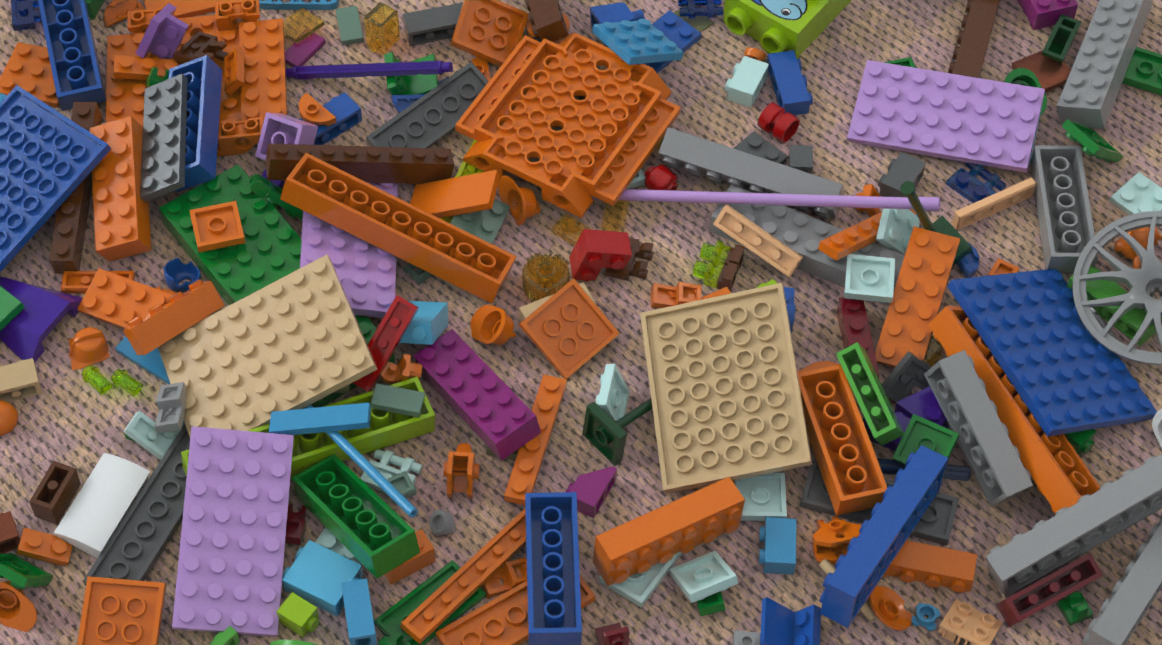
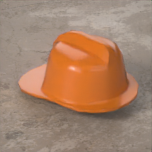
(520, 199)
(492, 325)
(88, 348)
(16, 608)

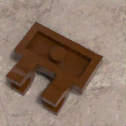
(200, 46)
(638, 269)

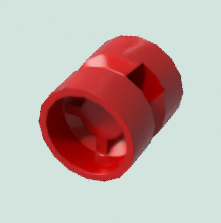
(776, 121)

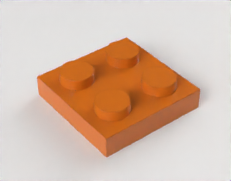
(217, 226)

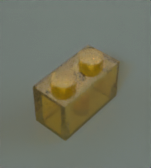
(382, 28)

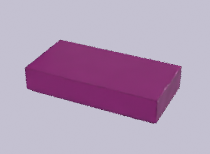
(301, 52)

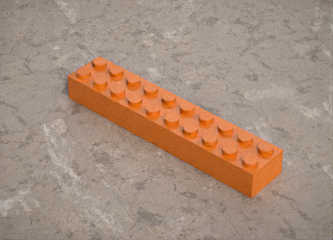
(398, 227)
(1050, 459)

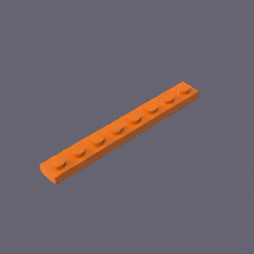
(466, 580)

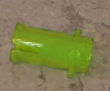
(96, 379)
(128, 383)

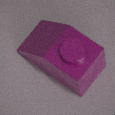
(593, 489)

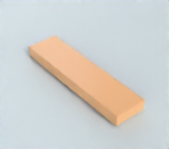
(993, 204)
(758, 240)

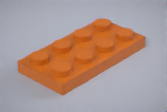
(119, 299)

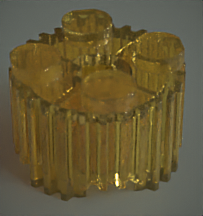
(544, 275)

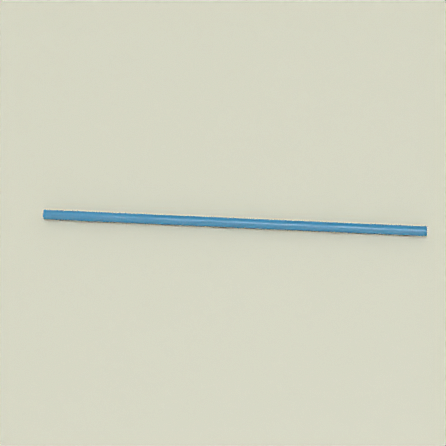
(371, 471)

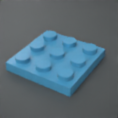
(637, 41)

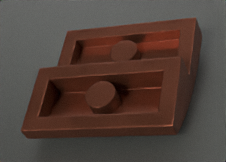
(1048, 71)

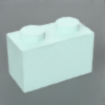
(746, 81)

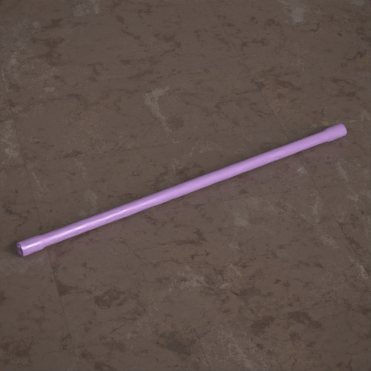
(928, 203)

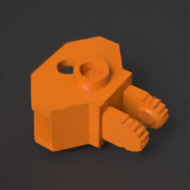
(461, 471)
(833, 539)

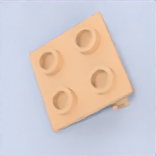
(969, 624)

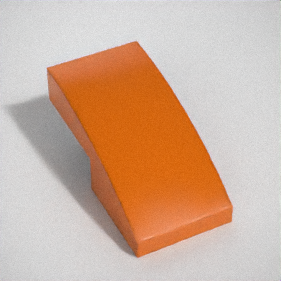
(667, 296)
(511, 575)

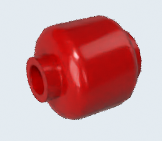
(660, 178)

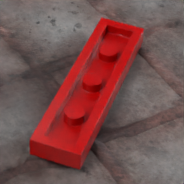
(387, 338)

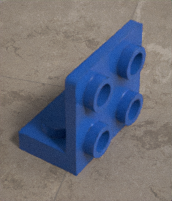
(788, 627)

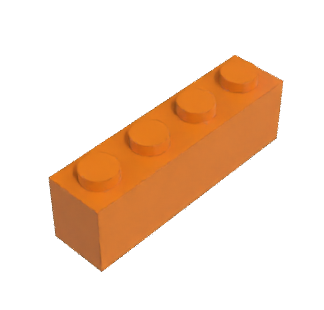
(174, 317)
(934, 566)

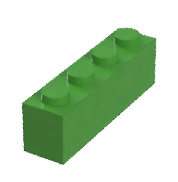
(1129, 322)
(870, 394)

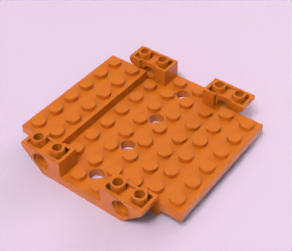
(244, 110)
(601, 137)

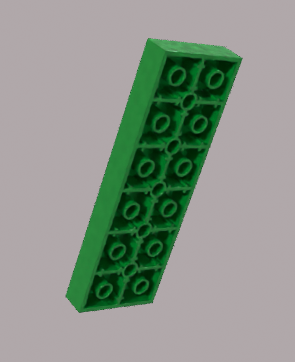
(241, 269)

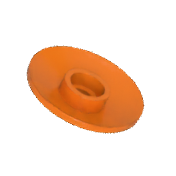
(890, 608)

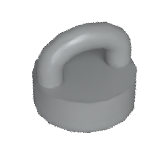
(442, 523)

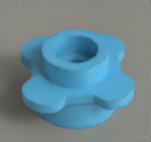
(928, 610)

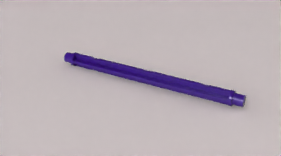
(369, 69)

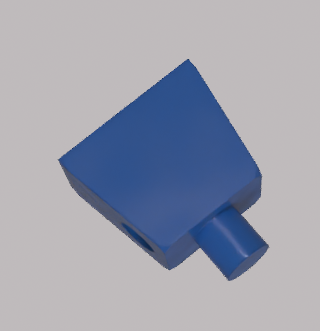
(613, 13)

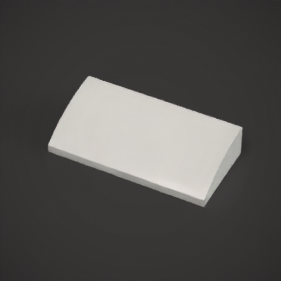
(101, 504)

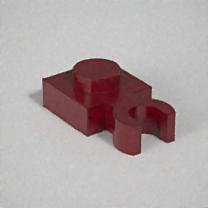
(295, 525)

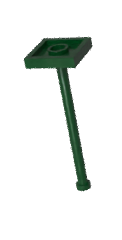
(940, 225)
(609, 434)

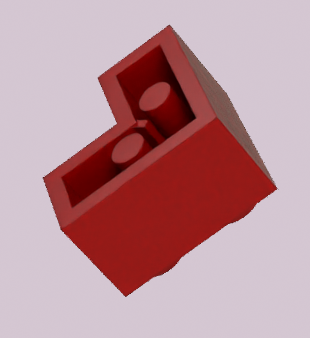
(599, 250)

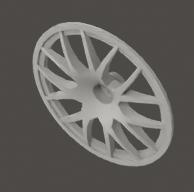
(1142, 282)

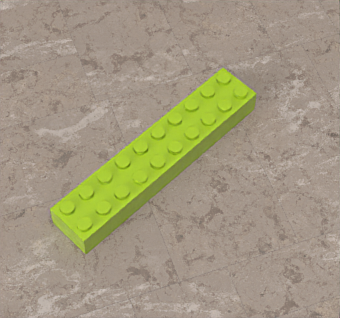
(384, 430)

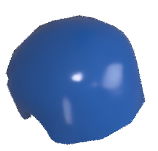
(176, 271)

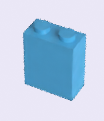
(358, 612)

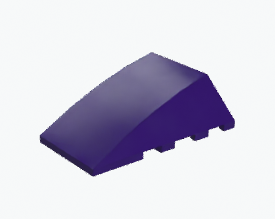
(41, 314)

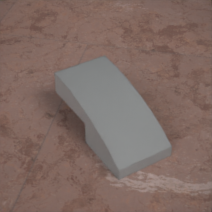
(171, 407)

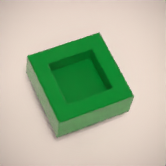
(711, 604)

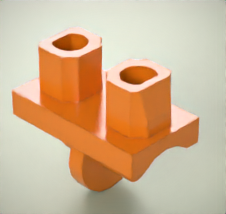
(402, 371)

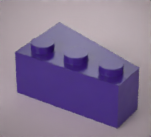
(923, 405)

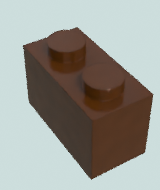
(55, 492)

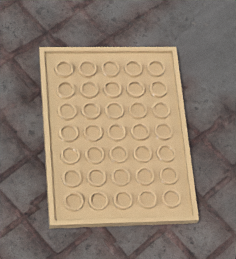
(269, 351)
(725, 388)

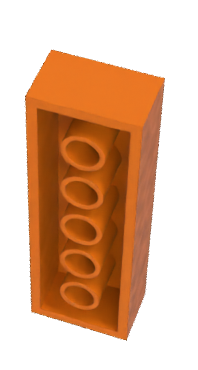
(119, 212)
(840, 441)
(668, 530)

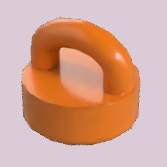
(755, 54)

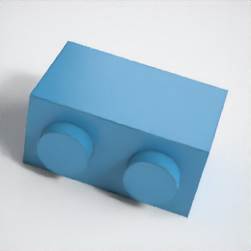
(779, 545)

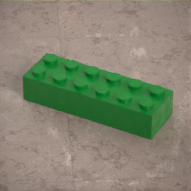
(356, 515)

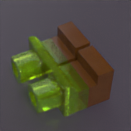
(722, 264)

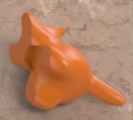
(1141, 236)

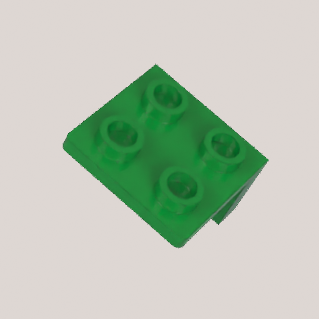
(410, 83)

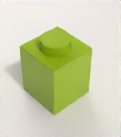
(298, 615)

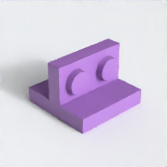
(163, 34)

